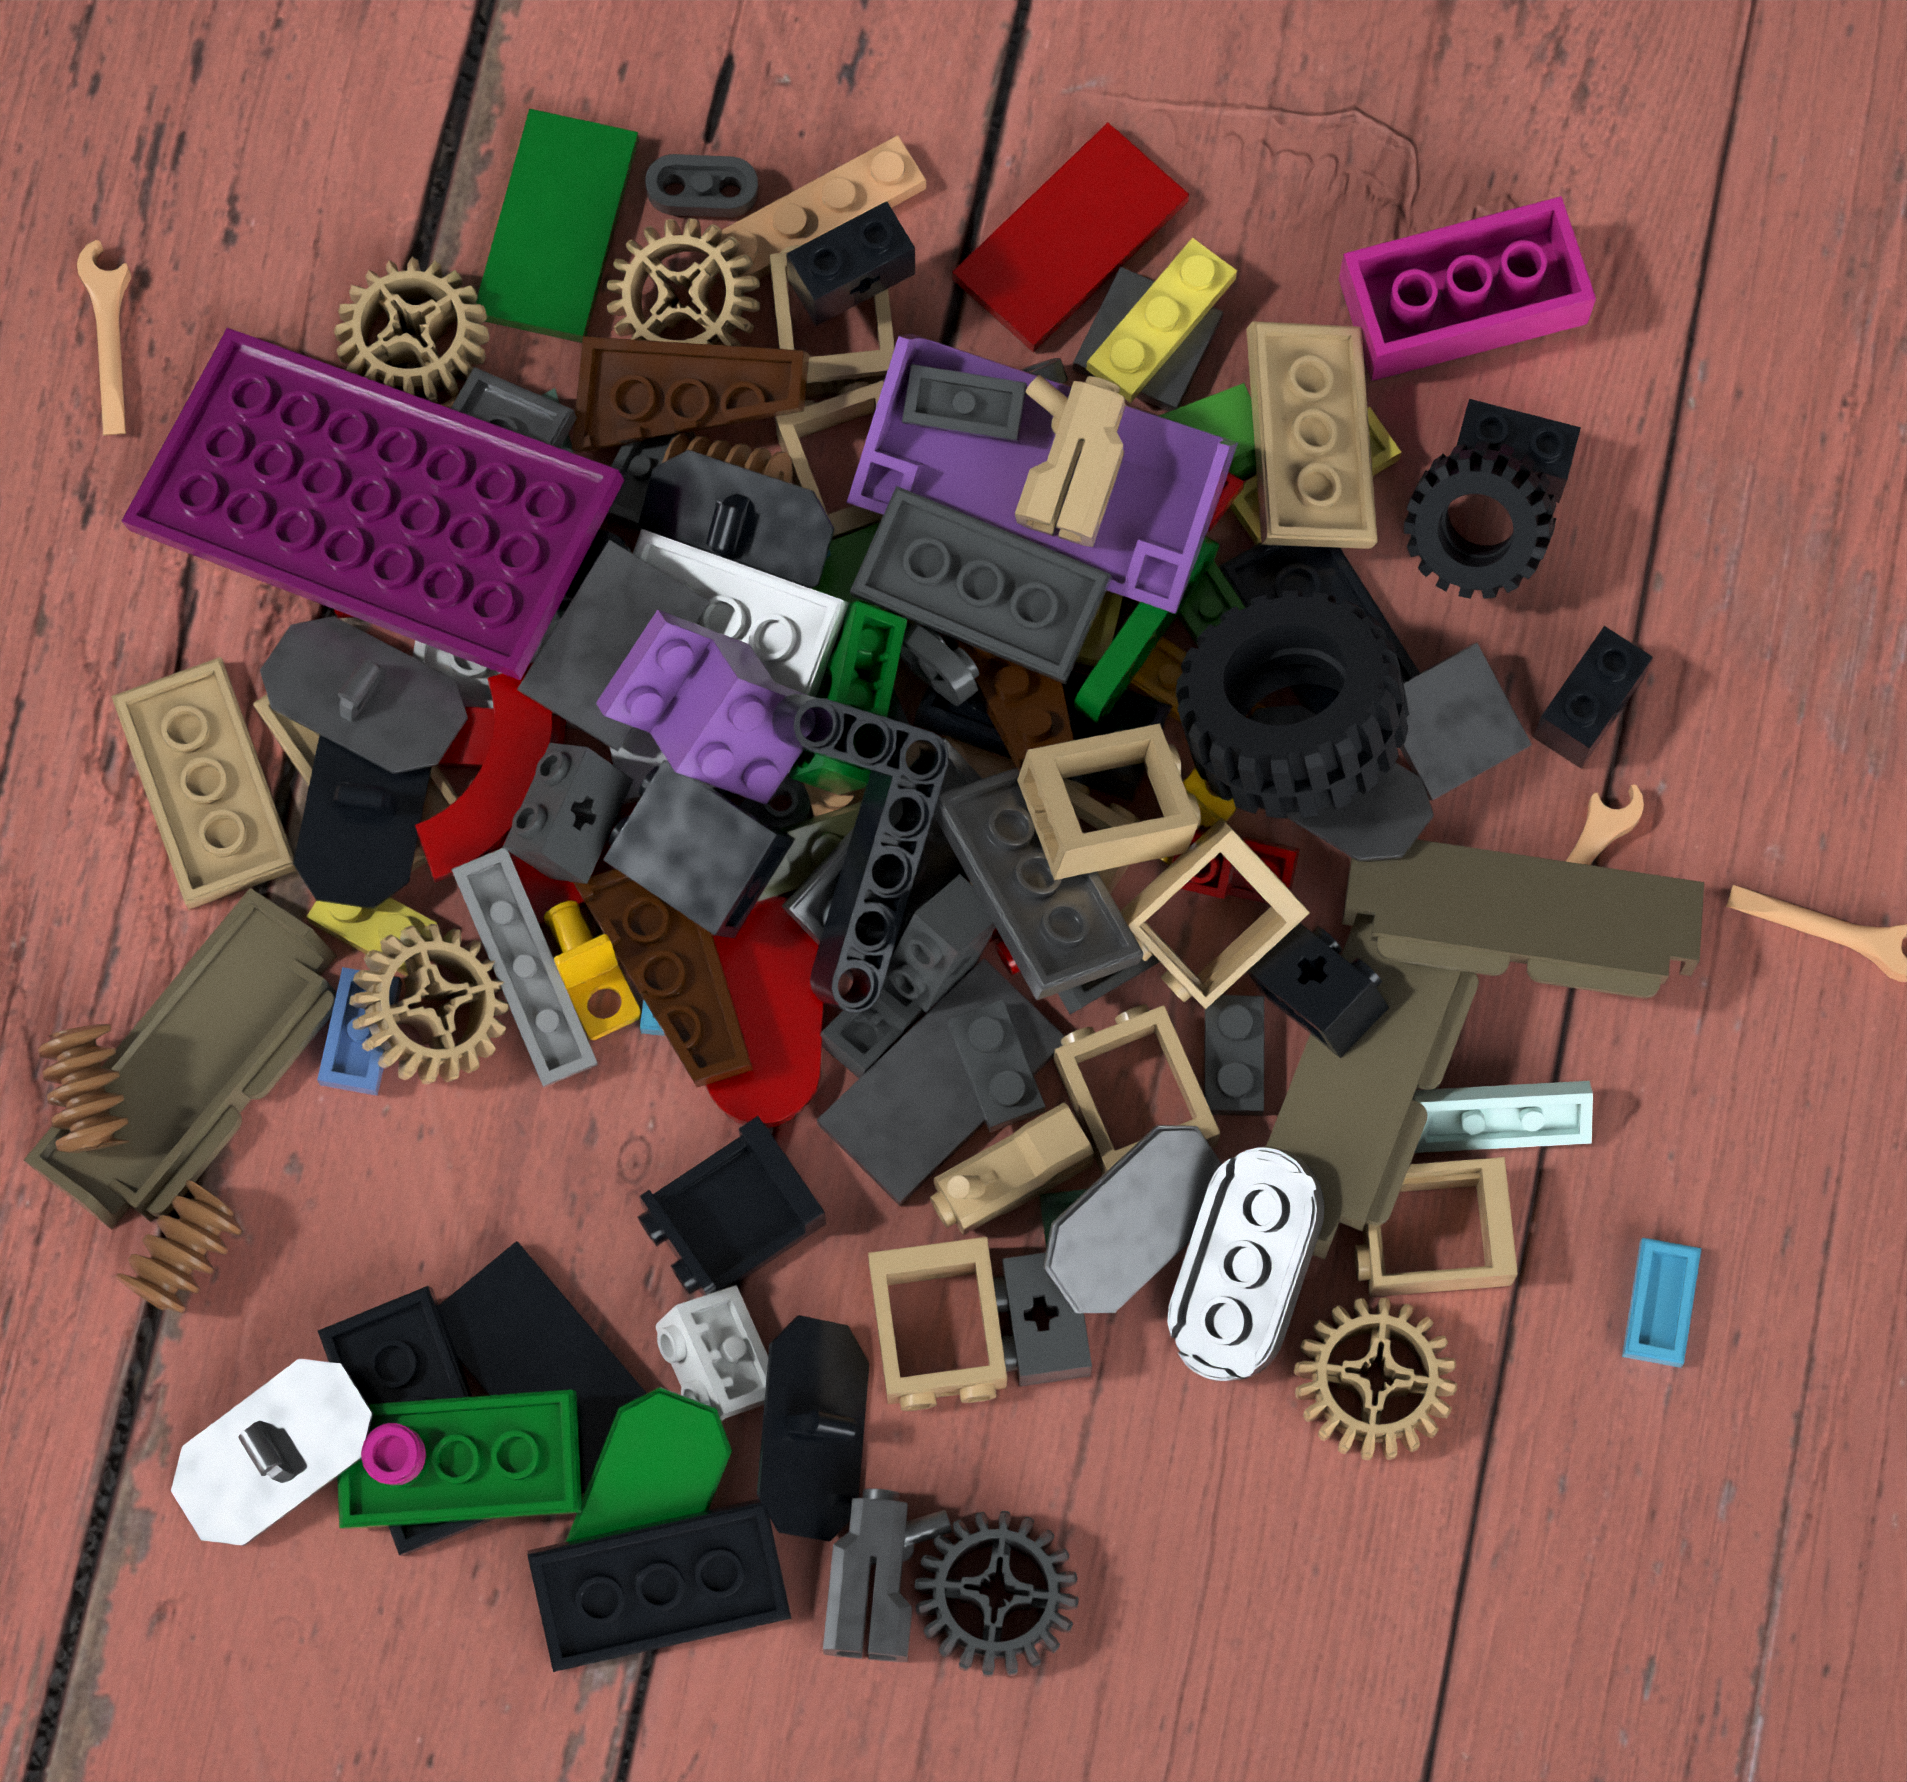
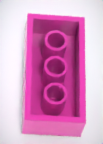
(1467, 288)

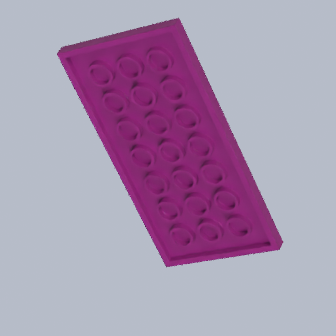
(374, 502)

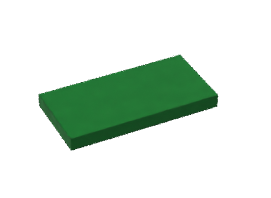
(556, 225)
(480, 1462)

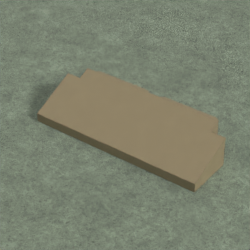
(1558, 917)
(198, 1061)
(1357, 1112)

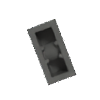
(568, 813)
(940, 944)
(1042, 1355)

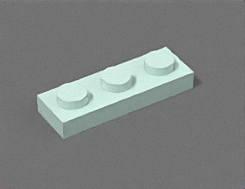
(1506, 1116)

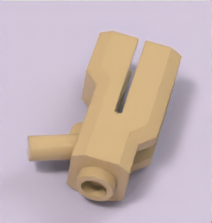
(1084, 425)
(1013, 1170)

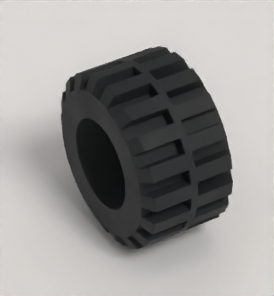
(1468, 563)

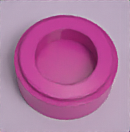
(393, 1454)

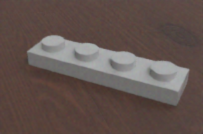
(525, 966)

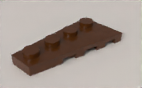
(670, 388)
(1021, 703)
(675, 973)

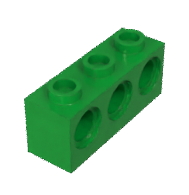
(858, 676)

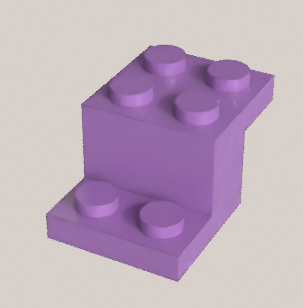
(705, 706)

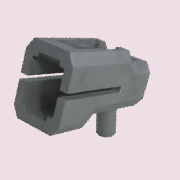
(884, 1538)

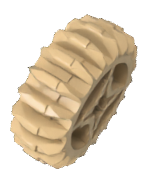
(648, 262)
(445, 305)
(432, 1025)
(1347, 1377)

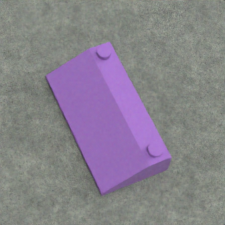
(1154, 512)

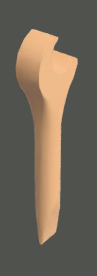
(106, 294)
(1605, 826)
(1878, 944)

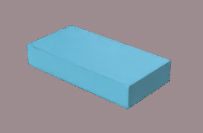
(1661, 1302)

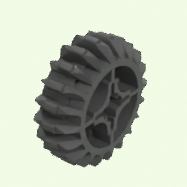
(1024, 1598)

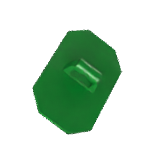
(654, 1465)

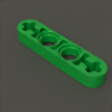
(1133, 647)

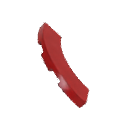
(487, 807)

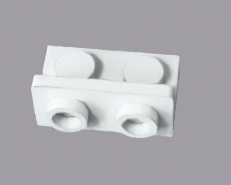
(716, 1352)

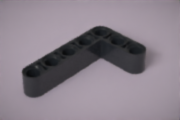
(870, 838)

